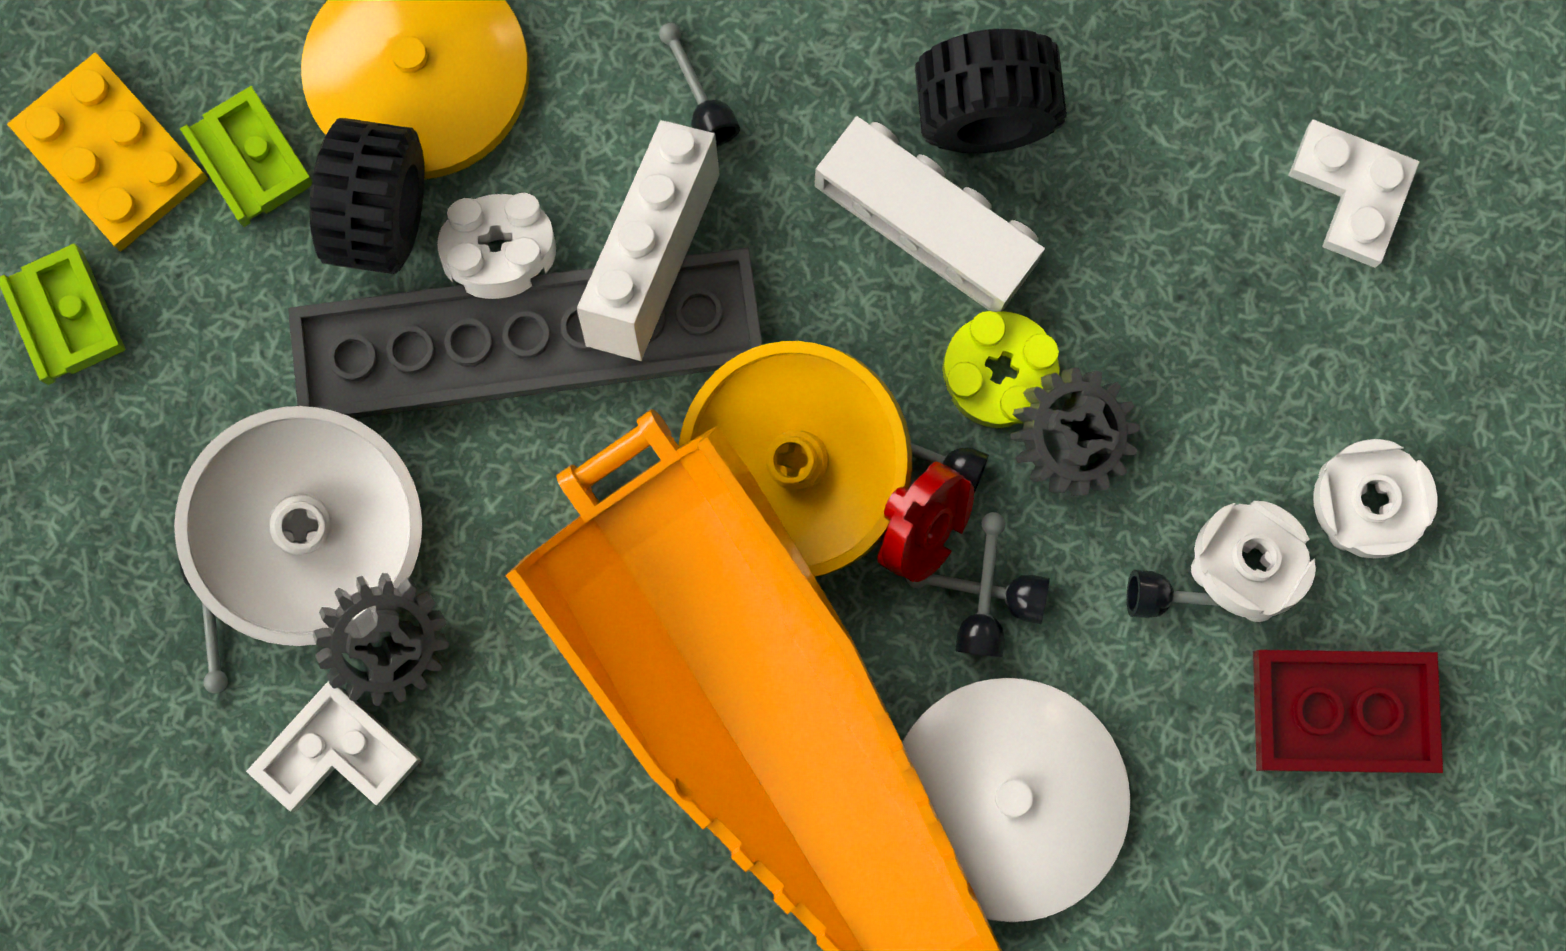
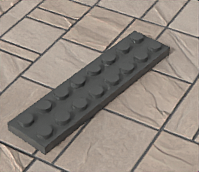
(468, 349)

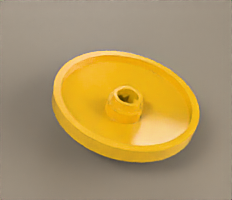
(423, 65)
(816, 440)

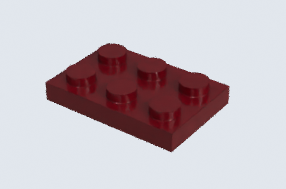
(1347, 711)

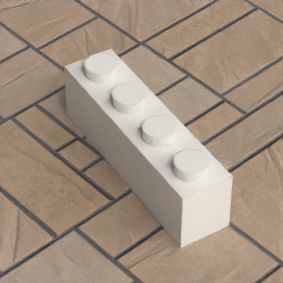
(928, 214)
(649, 241)

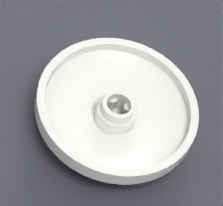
(289, 515)
(1023, 793)

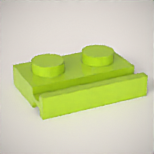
(247, 156)
(61, 314)

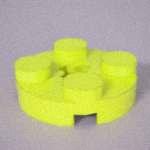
(988, 338)

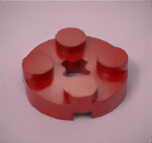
(923, 521)

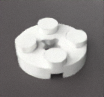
(491, 218)
(1393, 472)
(1236, 586)

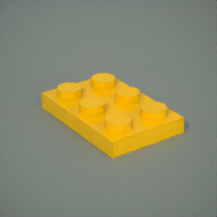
(107, 151)

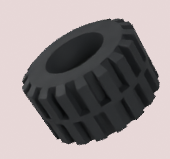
(990, 91)
(367, 195)

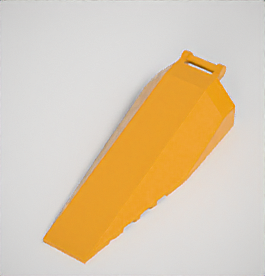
(747, 694)

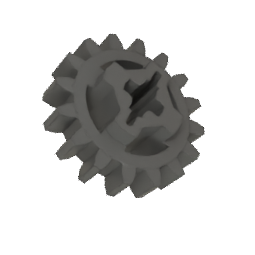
(1056, 448)
(382, 663)

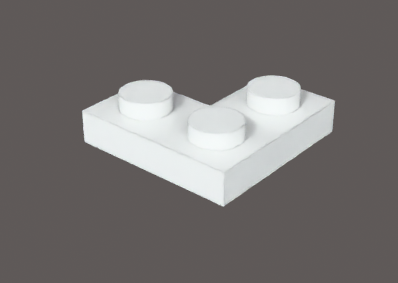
(1370, 184)
(331, 736)

